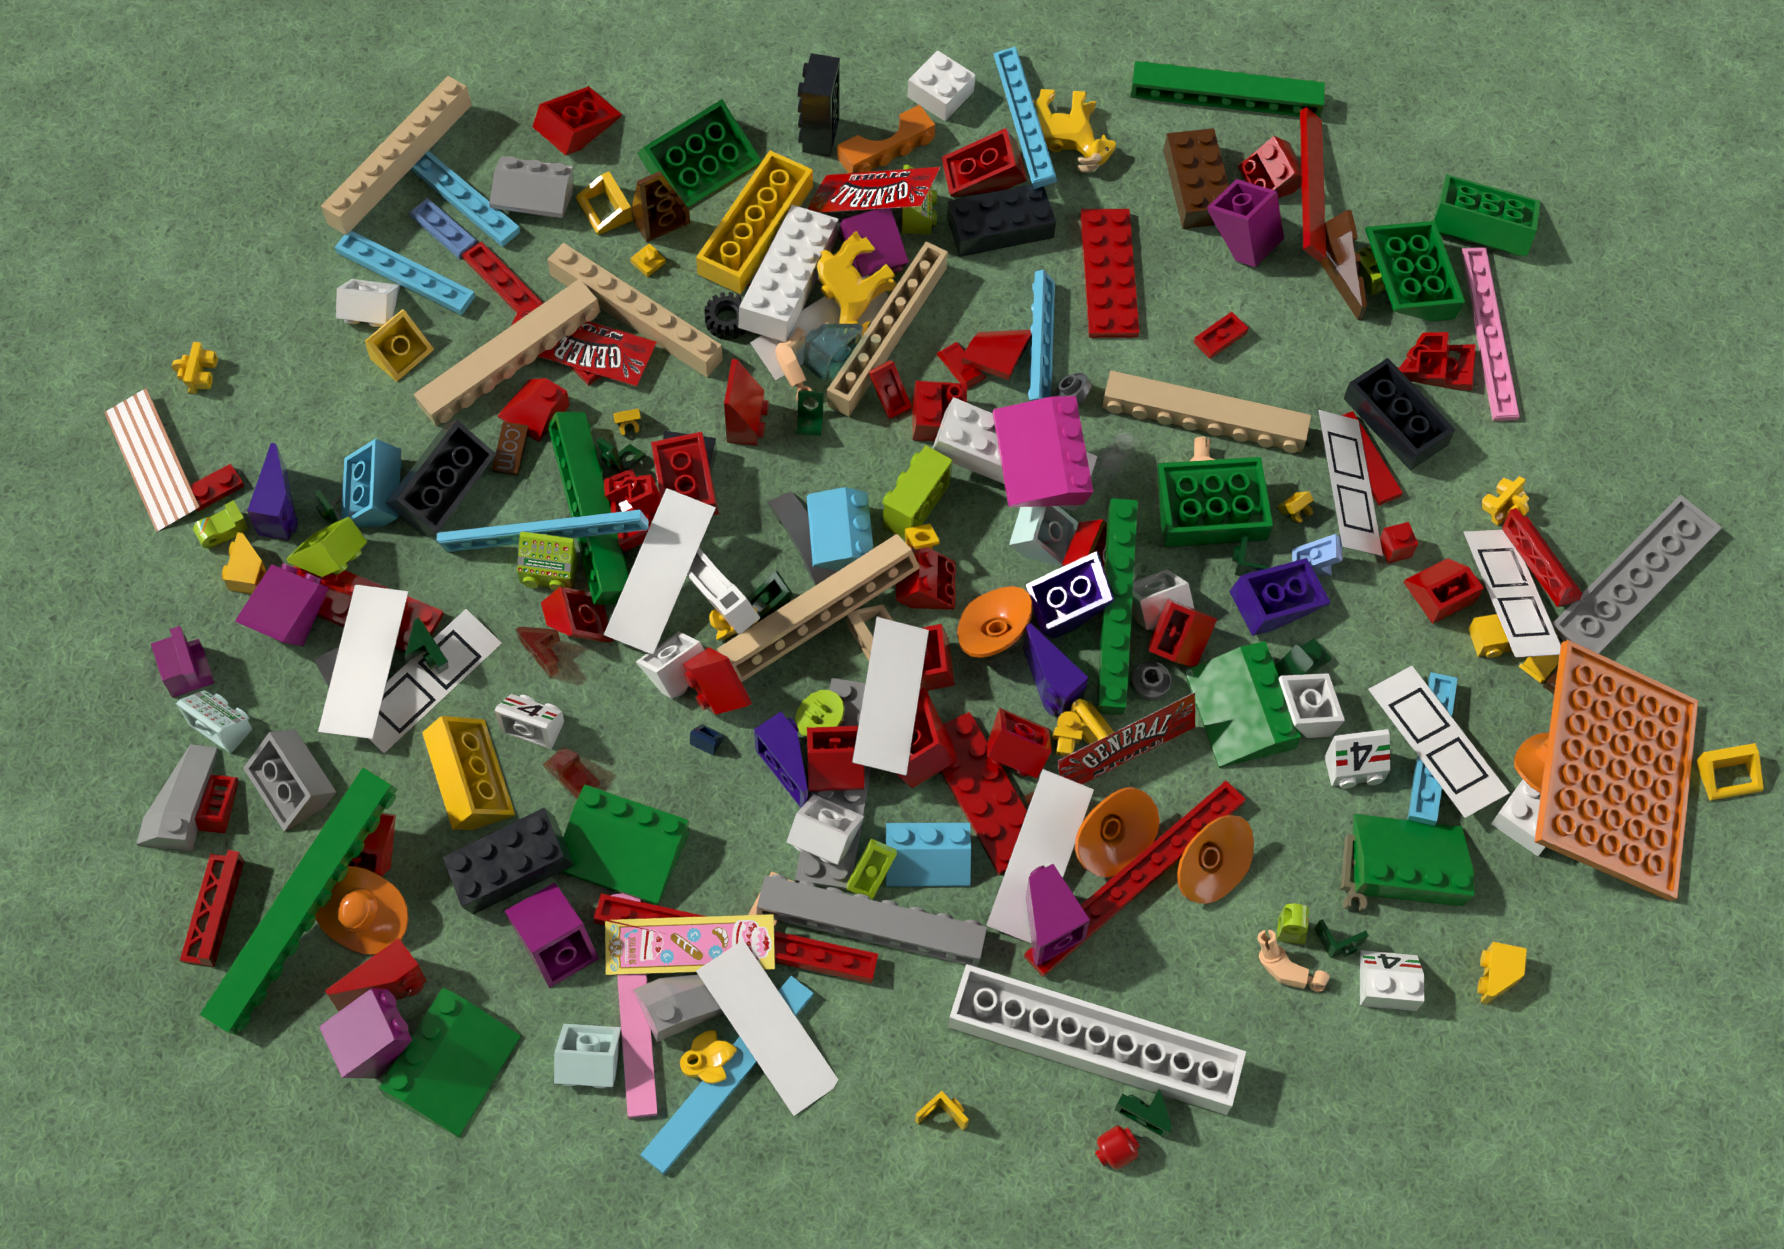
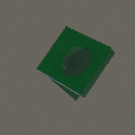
(809, 420)
(613, 459)
(326, 508)
(1238, 556)
(1346, 946)

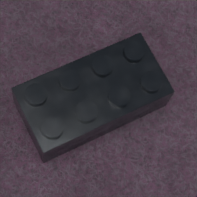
(819, 104)
(1000, 219)
(1399, 414)
(441, 478)
(508, 861)

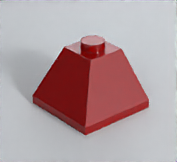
(536, 406)
(575, 614)

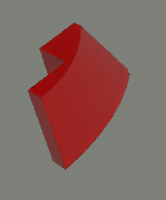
(997, 351)
(1430, 363)
(631, 495)

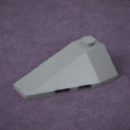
(172, 815)
(676, 1004)

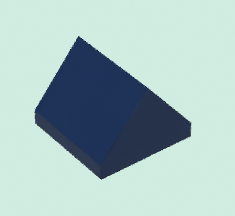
(706, 739)

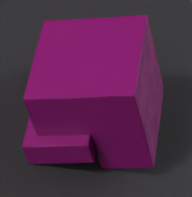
(182, 663)

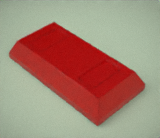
(952, 358)

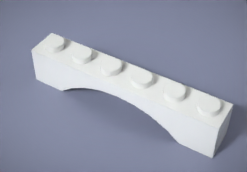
(722, 593)

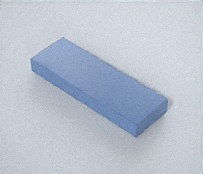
(443, 228)

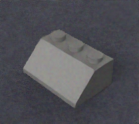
(531, 187)
(288, 778)

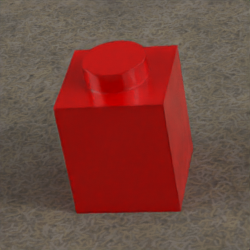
(1398, 542)

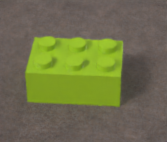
(916, 491)

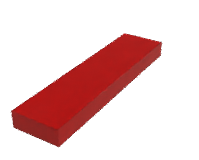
(1382, 483)

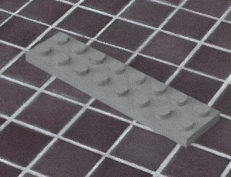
(1636, 576)
(810, 866)

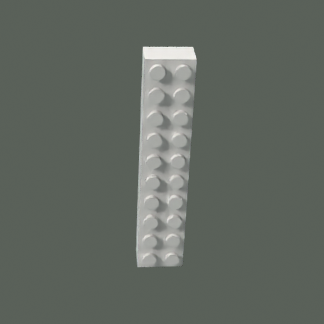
(1097, 1039)

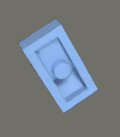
(1320, 553)

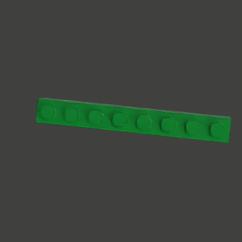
(1226, 89)
(585, 496)
(1117, 615)

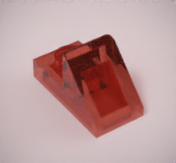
(539, 643)
(570, 772)

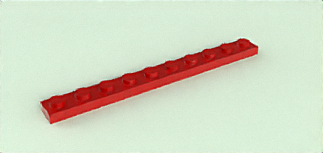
(1148, 866)
(788, 948)

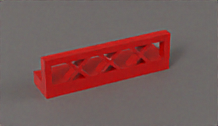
(1540, 559)
(218, 911)

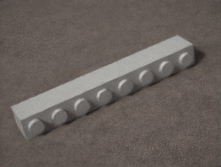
(872, 920)

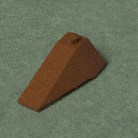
(658, 207)
(1343, 263)

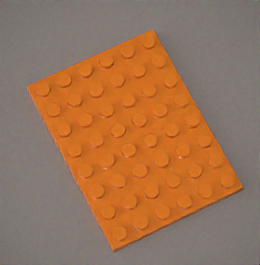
(1617, 771)

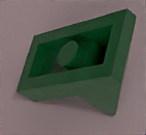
(770, 596)
(420, 642)
(1303, 659)
(1153, 1118)

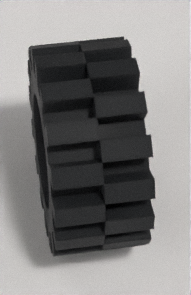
(718, 305)

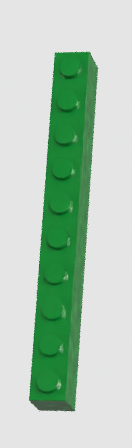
(299, 902)

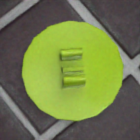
(820, 710)

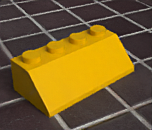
(467, 772)

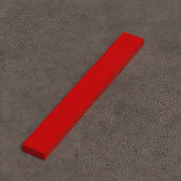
(1312, 185)
(508, 287)

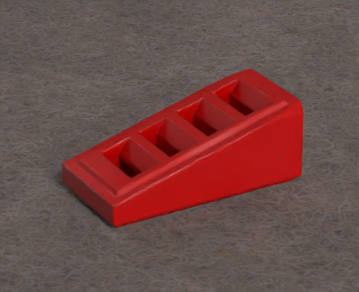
(214, 820)

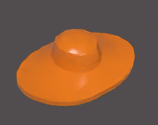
(994, 621)
(1530, 760)
(1117, 831)
(1216, 860)
(364, 912)

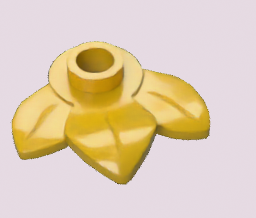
(710, 1056)

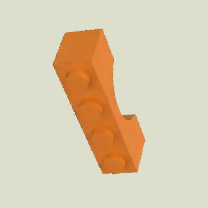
(864, 155)

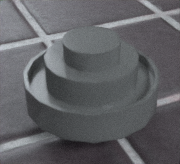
(1074, 385)
(1150, 681)

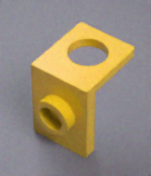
(921, 537)
(1540, 666)
(951, 1107)

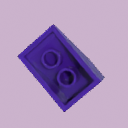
(272, 501)
(1070, 595)
(1278, 596)
(1054, 675)
(780, 749)

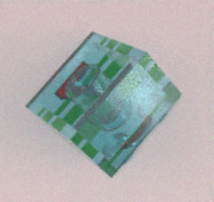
(830, 348)

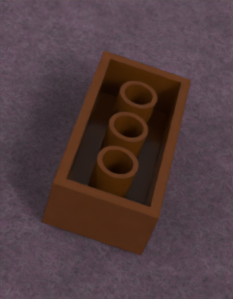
(1195, 174)

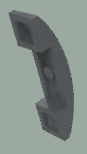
(796, 523)

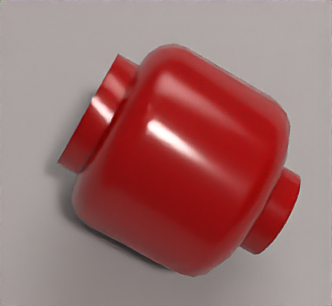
(1117, 1147)

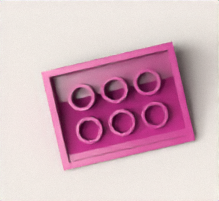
(1043, 453)

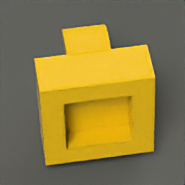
(648, 260)
(627, 417)
(1296, 503)

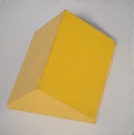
(398, 346)

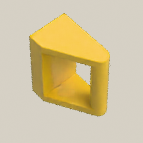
(622, 213)
(1092, 722)
(1727, 757)

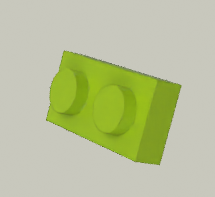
(871, 868)

